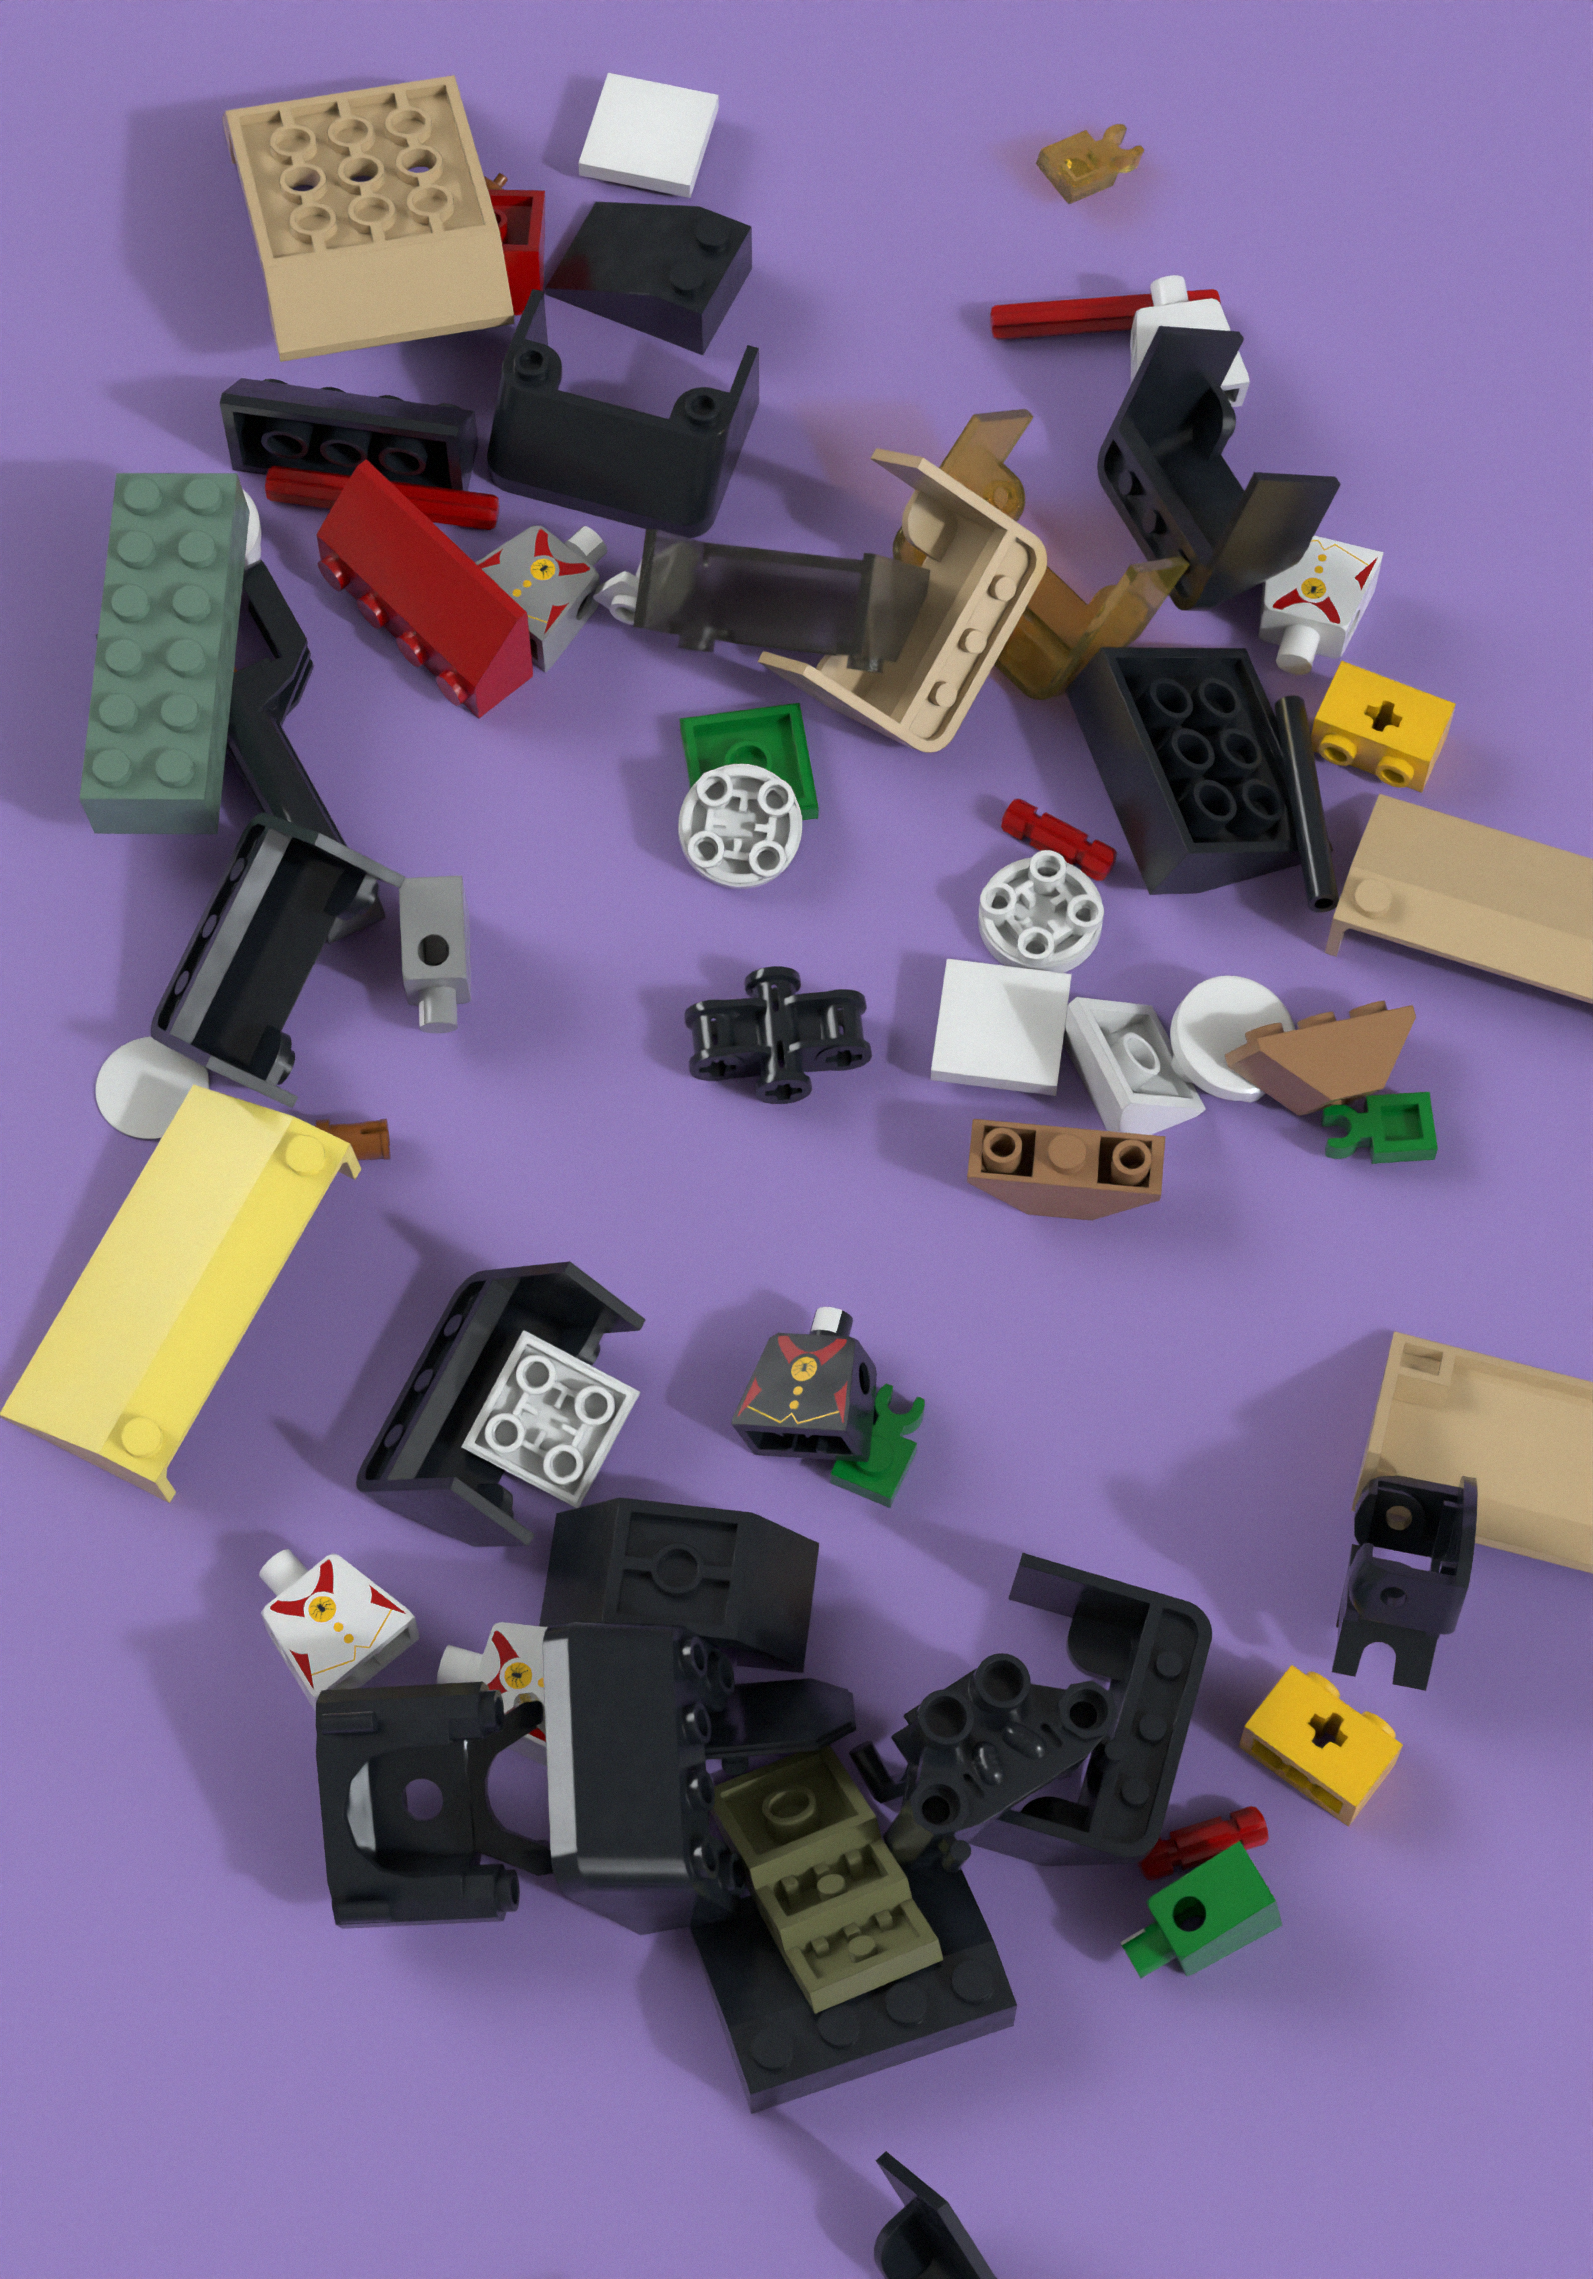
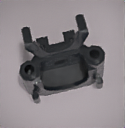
(982, 1753)
(378, 1855)

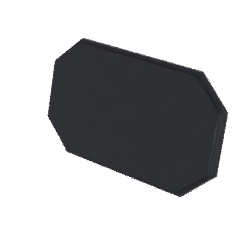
(778, 1720)

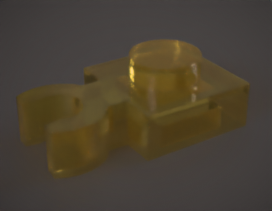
(1086, 166)

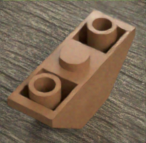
(1325, 1058)
(1065, 1168)

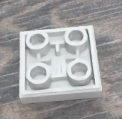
(648, 135)
(1001, 1027)
(551, 1419)

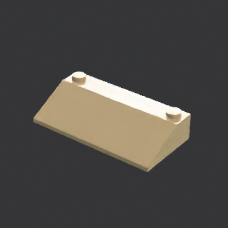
(1471, 897)
(1495, 1421)

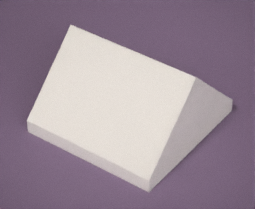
(1127, 1066)

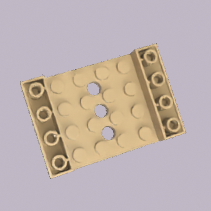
(377, 255)

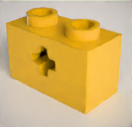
(1381, 727)
(1341, 1773)

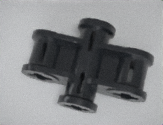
(756, 1036)

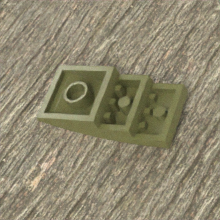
(823, 1877)

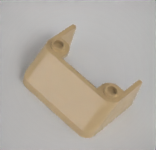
(977, 591)

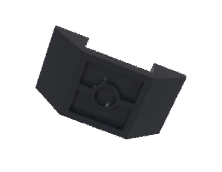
(690, 1566)

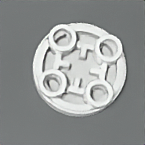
(740, 826)
(1041, 914)
(1214, 1023)

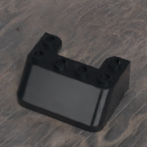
(632, 1774)

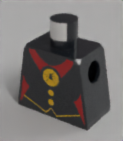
(811, 1394)

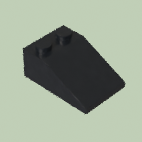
(656, 269)

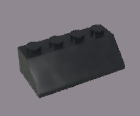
(338, 430)

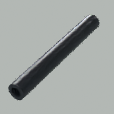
(1306, 804)

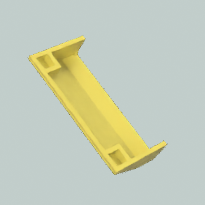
(176, 1285)

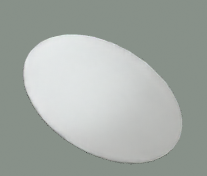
(145, 1087)

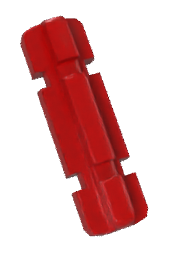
(1058, 836)
(1203, 1841)

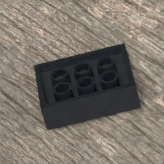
(1188, 763)
(792, 2052)

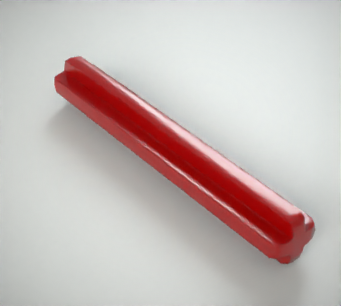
(1074, 315)
(436, 503)

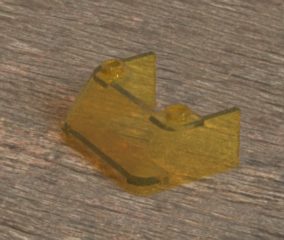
(1057, 627)

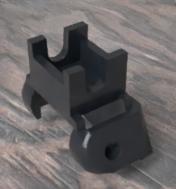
(1403, 1603)

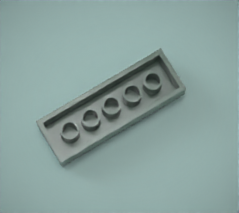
(165, 654)

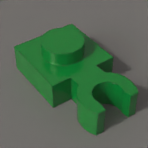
(1392, 1127)
(889, 1453)

